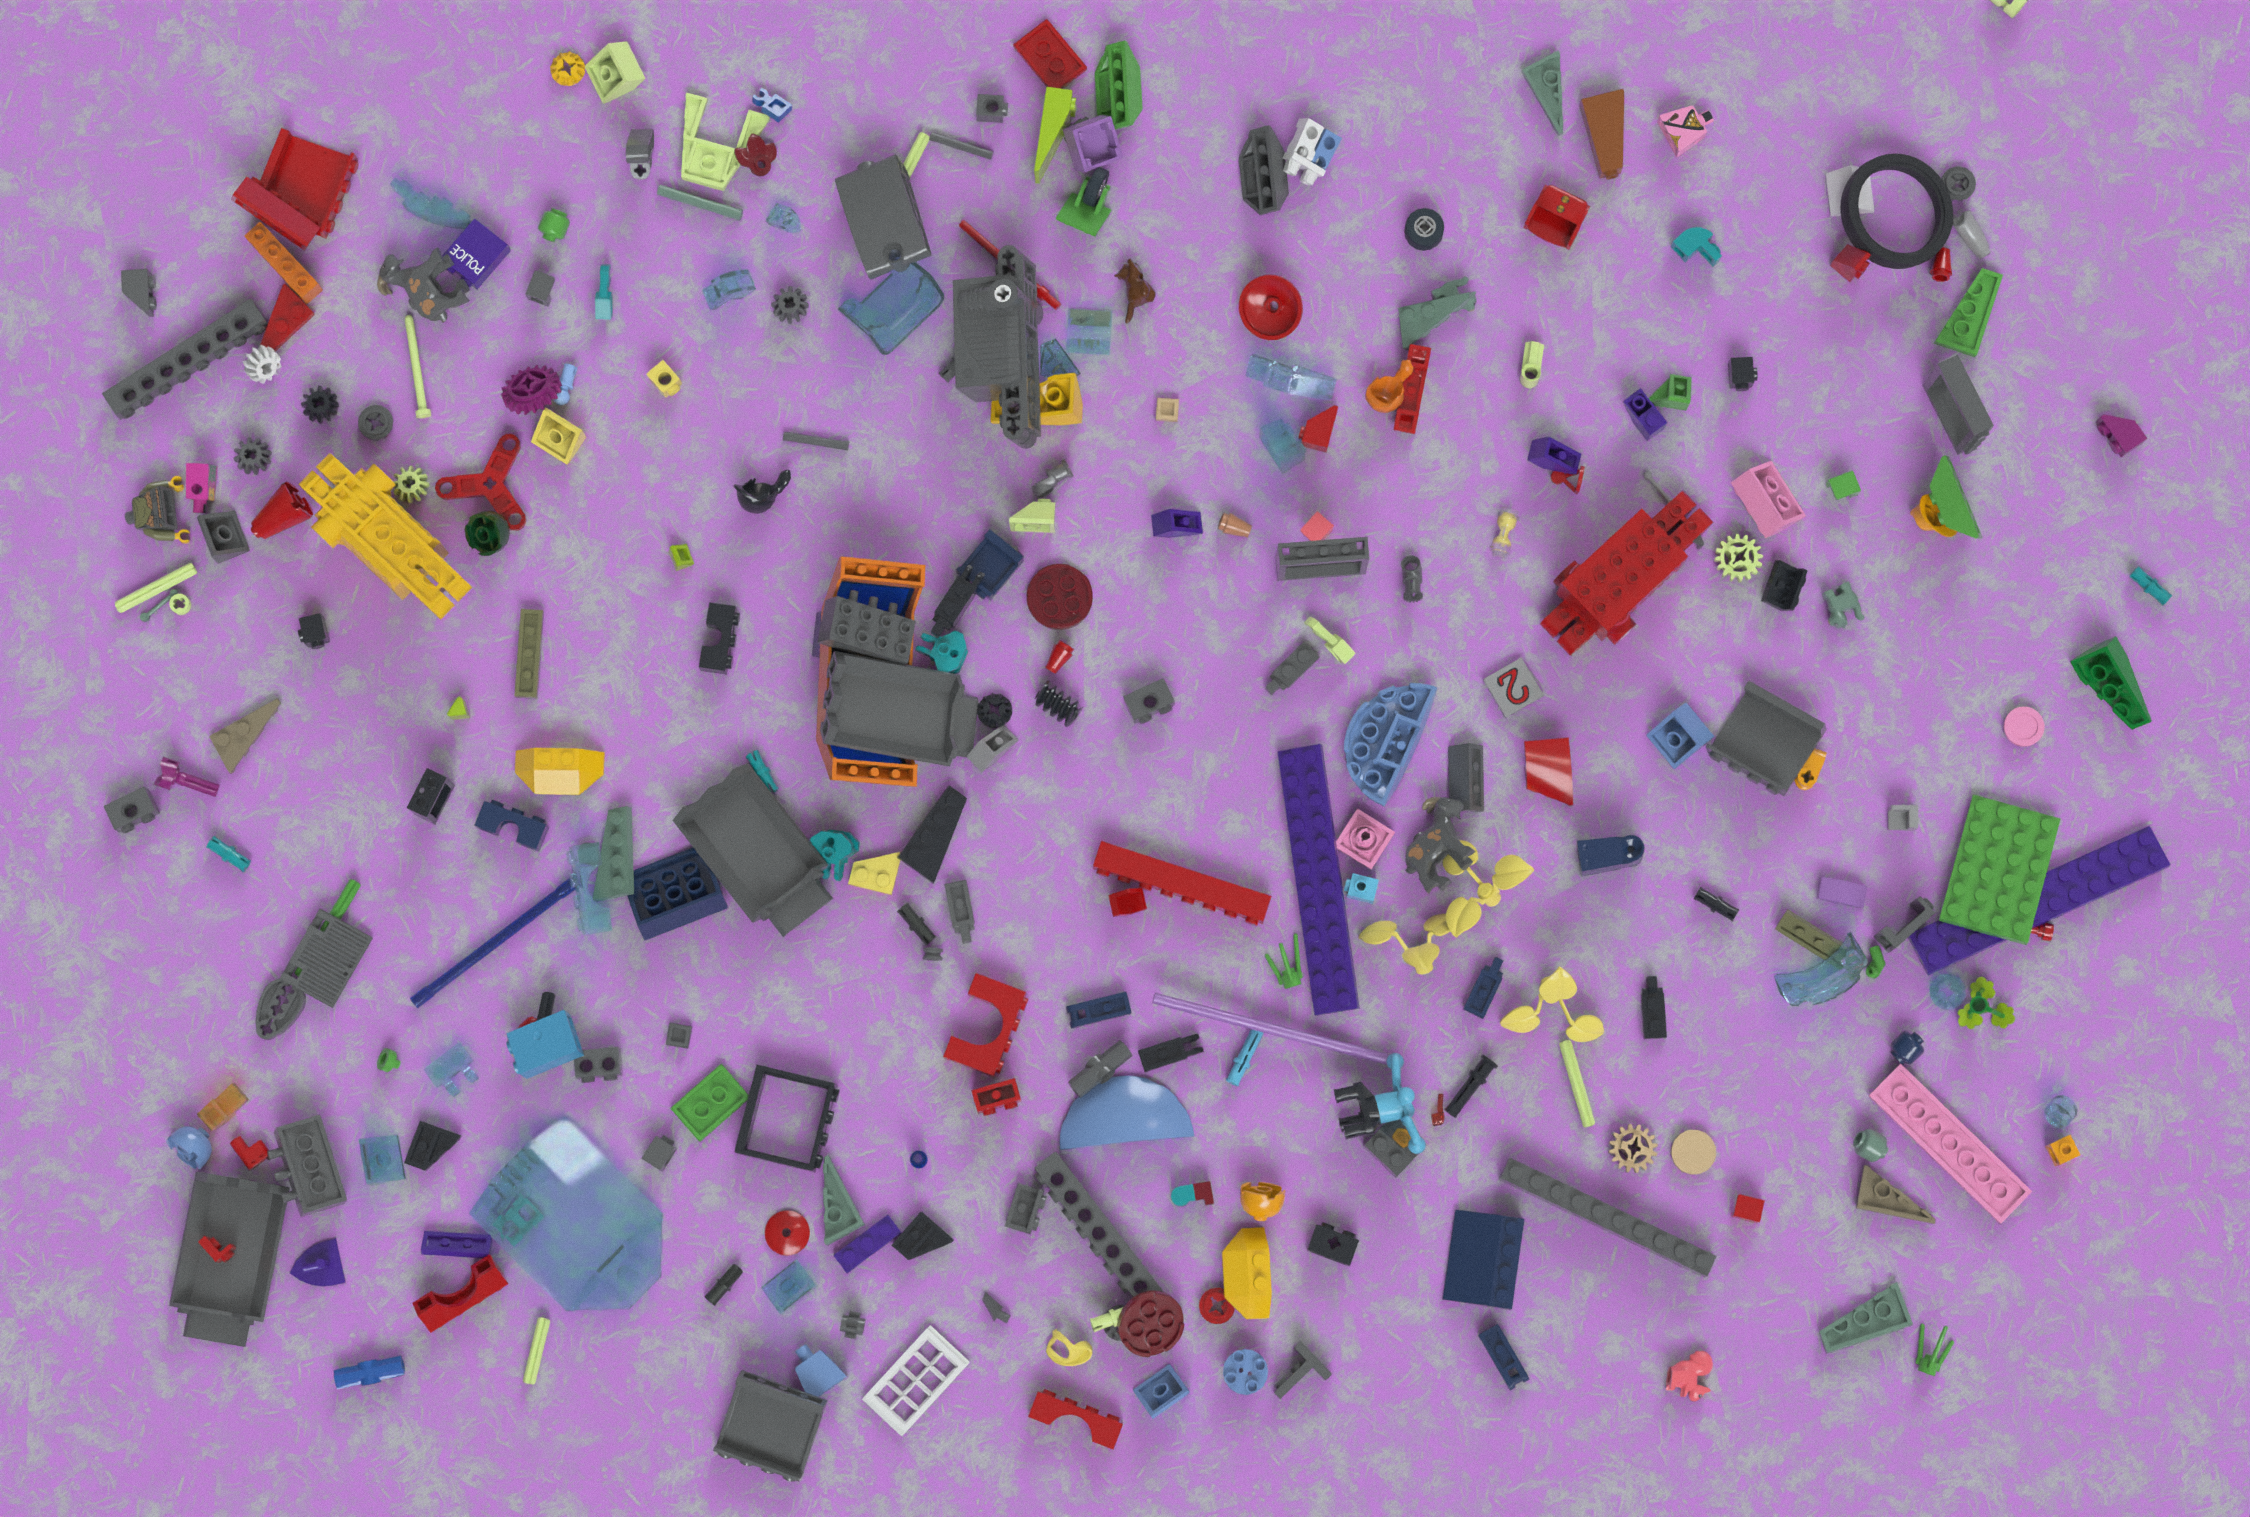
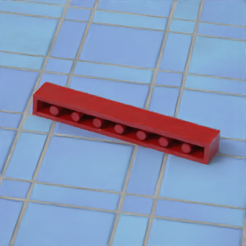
(1181, 882)

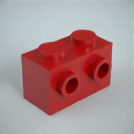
(996, 1096)

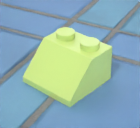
(614, 71)

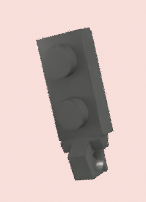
(1292, 668)
(960, 909)

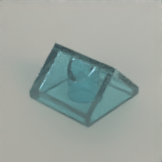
(382, 1159)
(789, 1287)

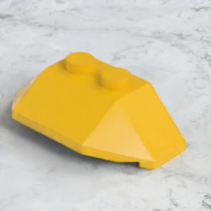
(559, 769)
(1248, 1273)

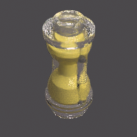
(1506, 522)

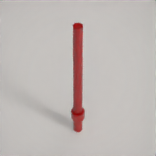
(1042, 292)

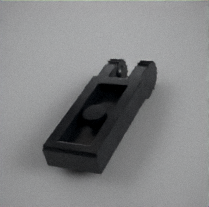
(1167, 1053)

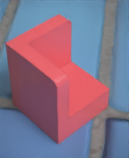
(1317, 528)

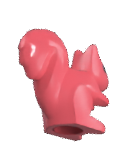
(1685, 1375)

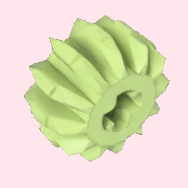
(416, 489)

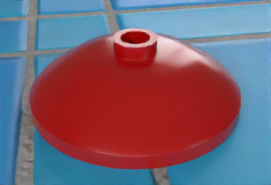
(1260, 315)

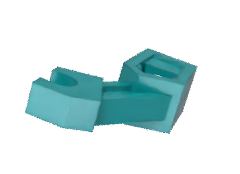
(603, 298)

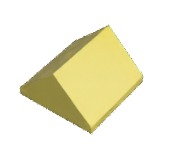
(557, 436)

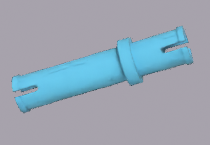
(1242, 1062)

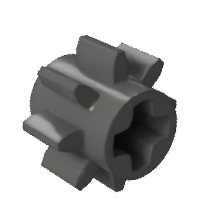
(852, 1325)

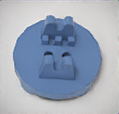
(1242, 1382)

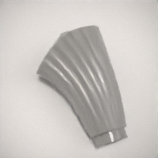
(1972, 234)

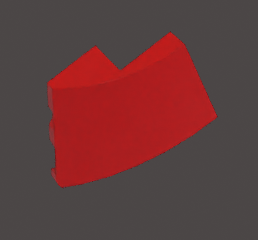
(1549, 769)

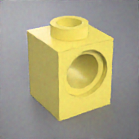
(660, 371)

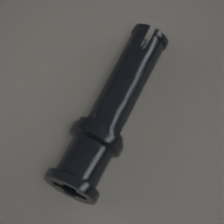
(1477, 1078)

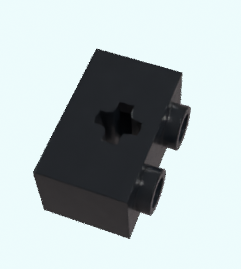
(1341, 1254)

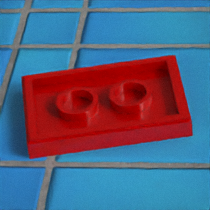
(1050, 56)

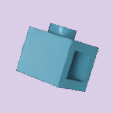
(1361, 888)

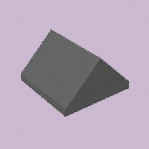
(223, 535)

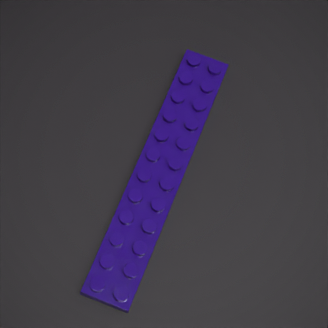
(1318, 880)
(2062, 892)

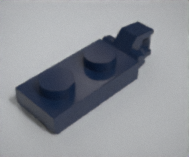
(1484, 989)

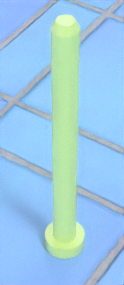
(422, 411)

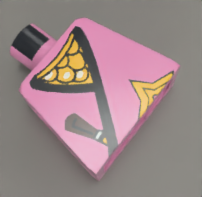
(1684, 128)

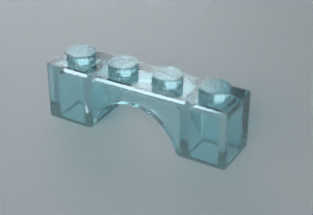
(584, 861)

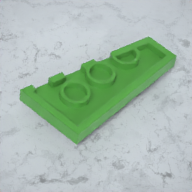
(1970, 318)

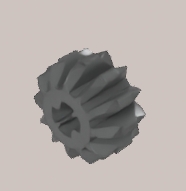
(790, 296)
(246, 462)

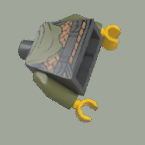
(156, 512)

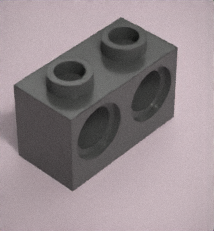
(598, 1057)

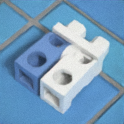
(1310, 151)

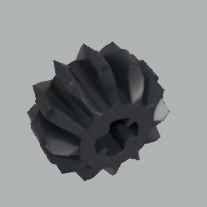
(318, 397)

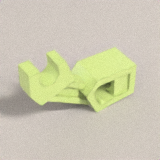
(1333, 644)

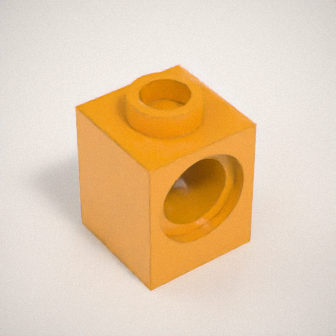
(2062, 1150)

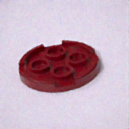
(1059, 596)
(1150, 1323)

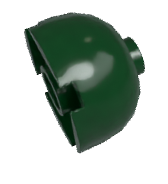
(487, 532)

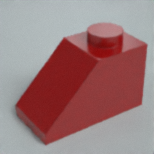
(1319, 430)

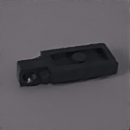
(1653, 1010)

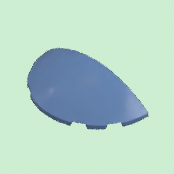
(1385, 738)
(1124, 1112)

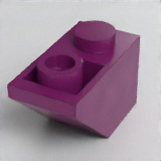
(2121, 432)

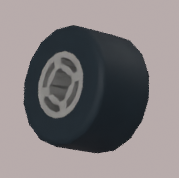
(1424, 237)

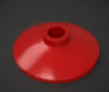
(799, 1232)

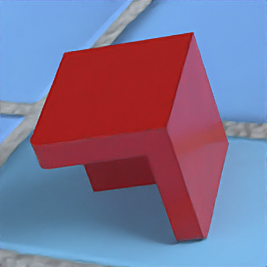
(1127, 902)
(1748, 1208)

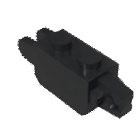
(955, 602)

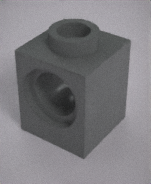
(986, 100)
(659, 1152)

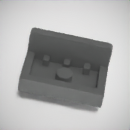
(1025, 1209)

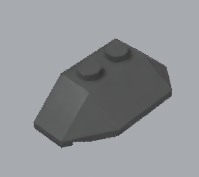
(1262, 171)

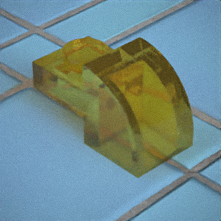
(223, 1108)

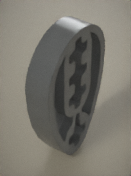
(266, 1014)

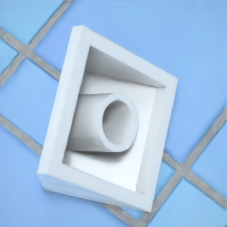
(1835, 184)

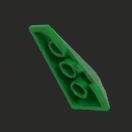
(2112, 678)

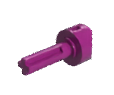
(171, 775)

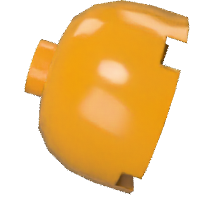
(1262, 1200)

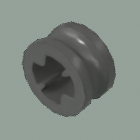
(932, 954)

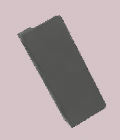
(1467, 776)

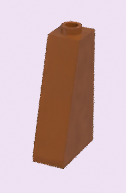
(1605, 130)

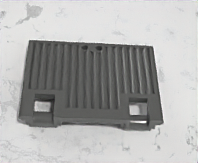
(326, 958)

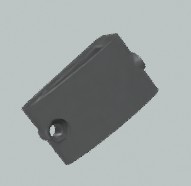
(883, 216)

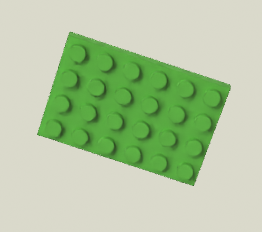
(1999, 869)

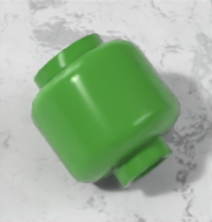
(553, 225)

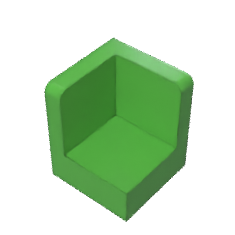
(1844, 485)

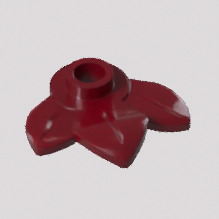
(756, 152)

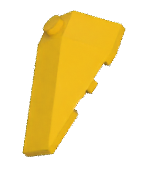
(1059, 401)

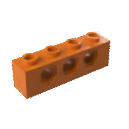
(283, 263)

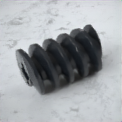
(1057, 704)

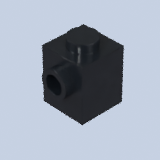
(1742, 373)
(313, 631)

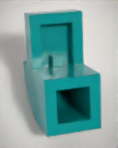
(1694, 241)

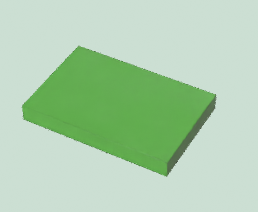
(710, 1103)

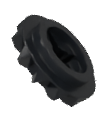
(993, 720)

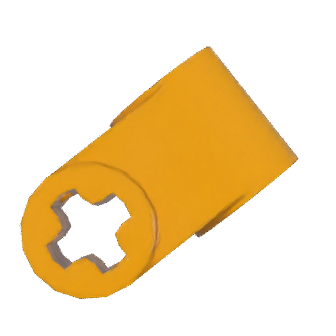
(1812, 769)

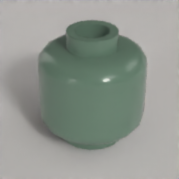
(1870, 1145)

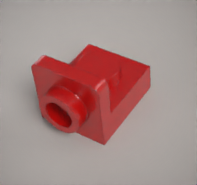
(212, 1247)

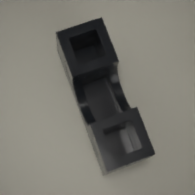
(718, 658)

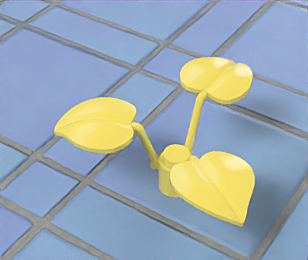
(1465, 913)
(1420, 956)
(1553, 989)

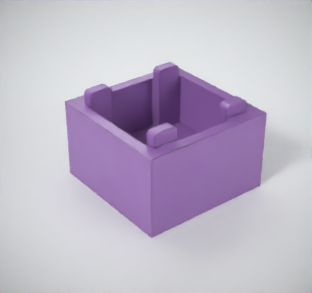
(1093, 143)

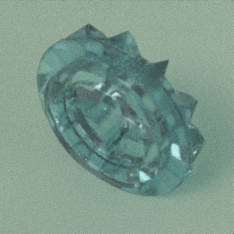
(1939, 998)

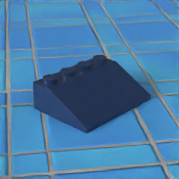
(674, 893)
(1483, 1259)

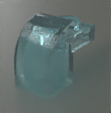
(728, 287)

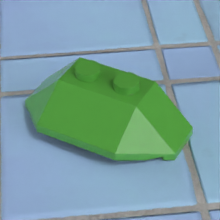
(1118, 85)
(1951, 500)

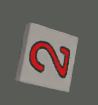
(1513, 687)

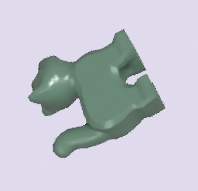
(1450, 289)
(1837, 604)

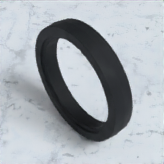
(1933, 185)

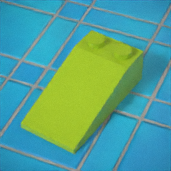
(1056, 116)

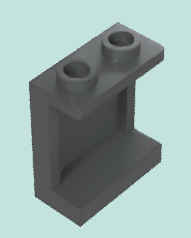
(1890, 941)

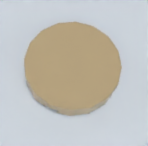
(1693, 1152)

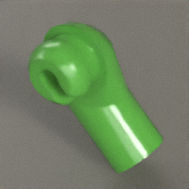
(1877, 963)

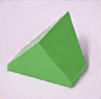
(1673, 393)

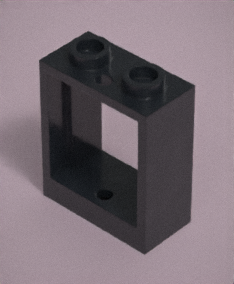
(433, 799)

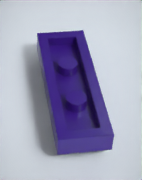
(456, 1244)
(867, 1244)

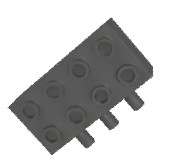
(866, 629)
(308, 1166)

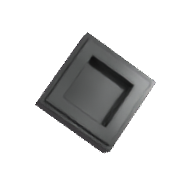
(679, 1035)

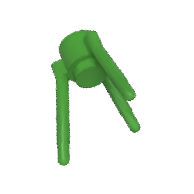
(1290, 977)
(1929, 1363)

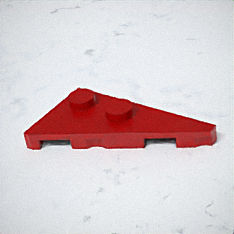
(286, 319)

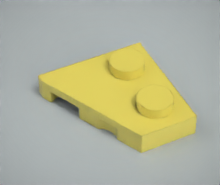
(876, 873)

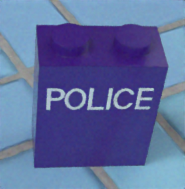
(476, 254)

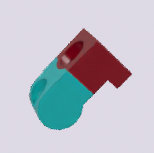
(1194, 1192)

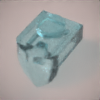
(784, 218)

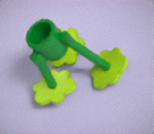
(1979, 1005)

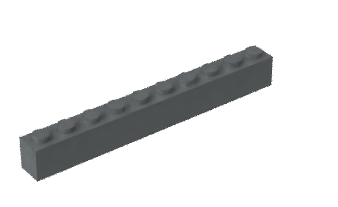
(1607, 1217)

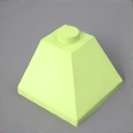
(1035, 517)

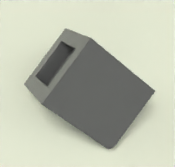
(540, 288)

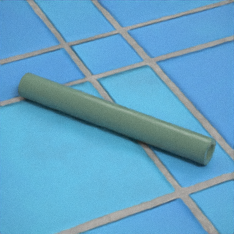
(700, 202)

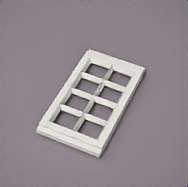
(886, 1412)

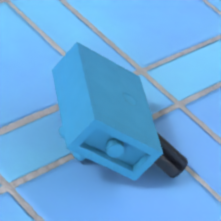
(545, 1042)

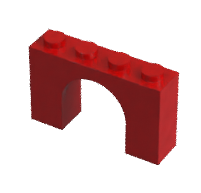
(988, 1057)

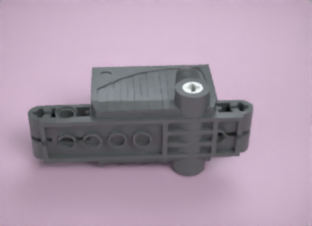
(999, 343)

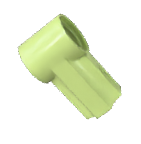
(1531, 363)

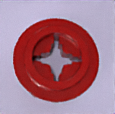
(1214, 1316)

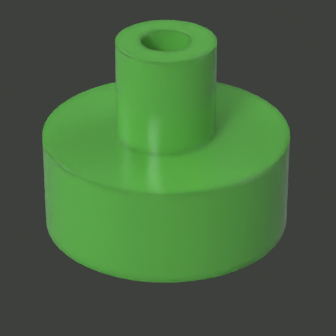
(387, 1060)

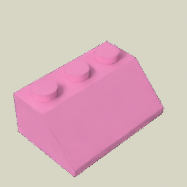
(1768, 499)

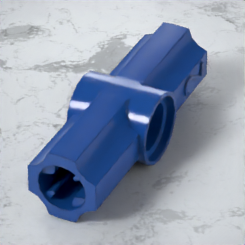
(369, 1372)

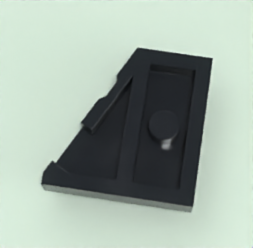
(429, 1145)
(921, 1237)

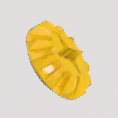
(562, 77)

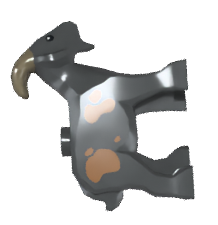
(421, 285)
(1436, 843)

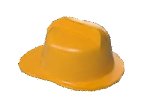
(1926, 517)

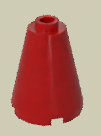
(281, 512)

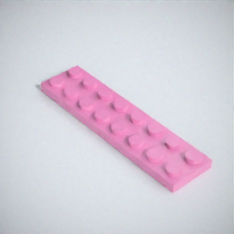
(1950, 1143)

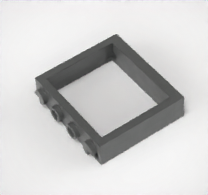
(1958, 405)
(1322, 559)

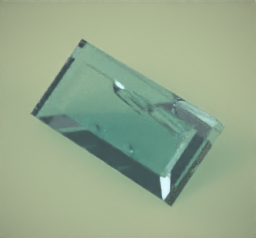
(1055, 360)

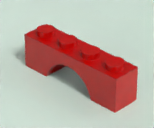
(439, 1309)
(1103, 1429)

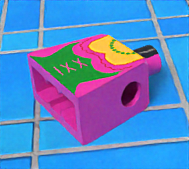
(199, 476)

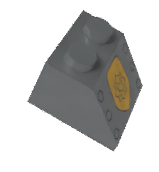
(1391, 1148)

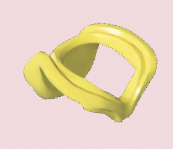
(1078, 1353)

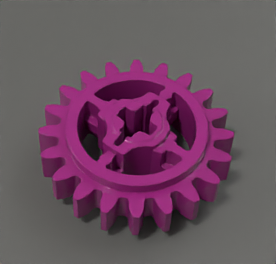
(531, 389)

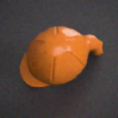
(1387, 392)

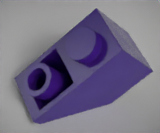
(1644, 414)

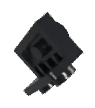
(1784, 586)

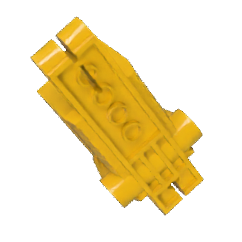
(382, 534)

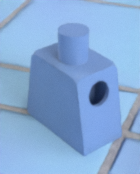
(817, 1371)

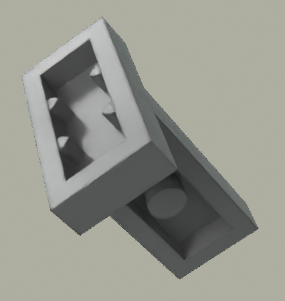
(1301, 1370)

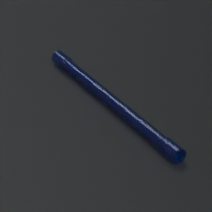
(429, 991)

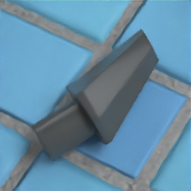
(995, 1309)

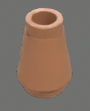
(1233, 525)

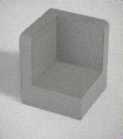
(1903, 817)

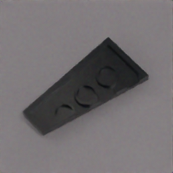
(931, 839)

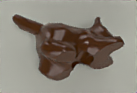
(1137, 289)

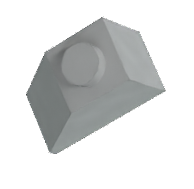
(992, 748)

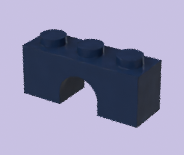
(494, 817)

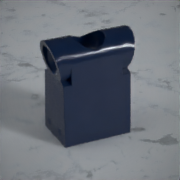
(1609, 854)

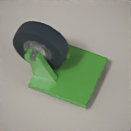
(1081, 209)

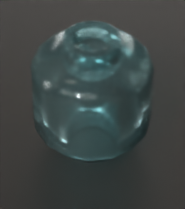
(2060, 1111)

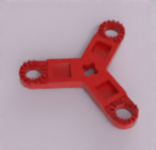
(496, 469)

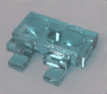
(449, 1065)

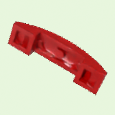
(1413, 386)

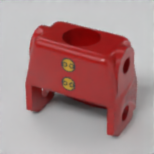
(1557, 216)

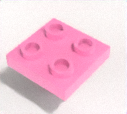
(1364, 839)

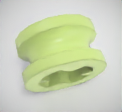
(180, 611)

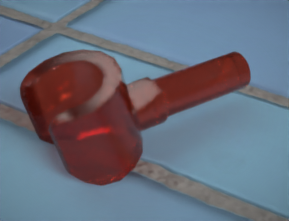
(1438, 1118)

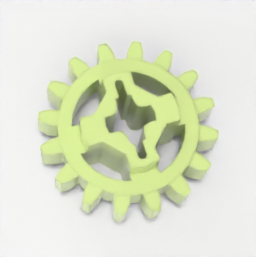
(1744, 564)

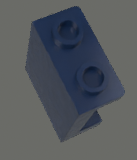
(996, 561)

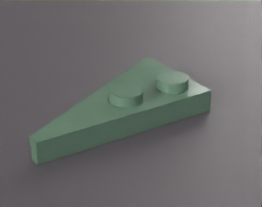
(1545, 83)
(1421, 318)
(840, 1211)

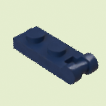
(1099, 1009)
(1503, 1356)

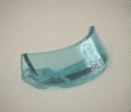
(1826, 979)

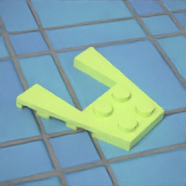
(707, 161)

